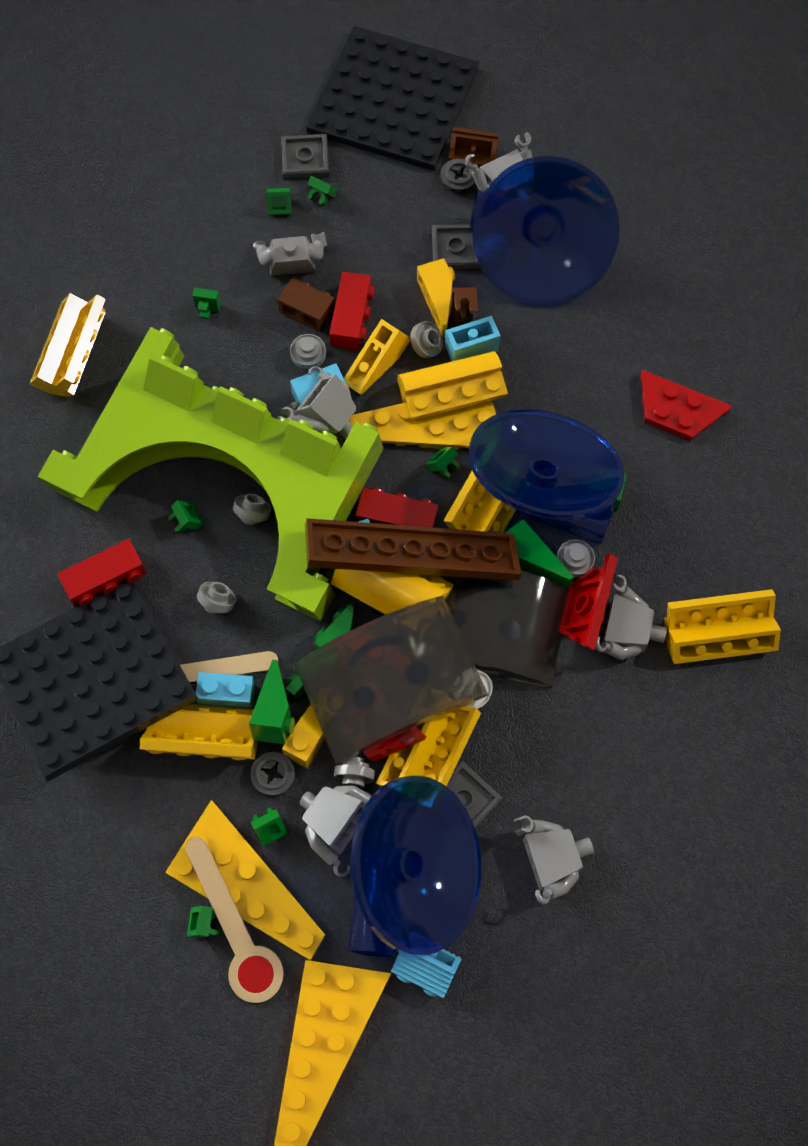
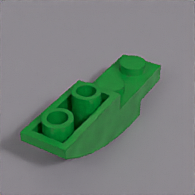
(341, 624)

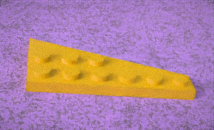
(435, 431)
(253, 886)
(327, 1027)

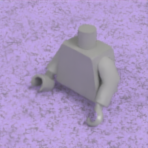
(487, 173)
(291, 254)
(326, 406)
(628, 624)
(332, 820)
(553, 856)

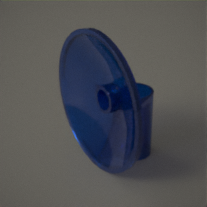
(545, 230)
(549, 469)
(413, 869)

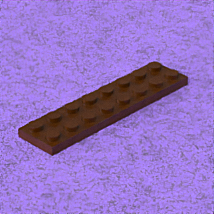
(411, 549)

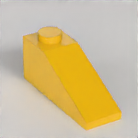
(436, 285)
(376, 357)
(305, 740)

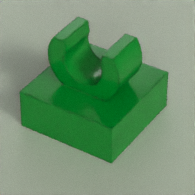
(322, 188)
(279, 201)
(206, 301)
(441, 460)
(186, 515)
(268, 827)
(200, 922)

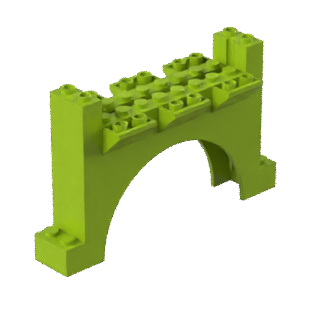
(170, 414)

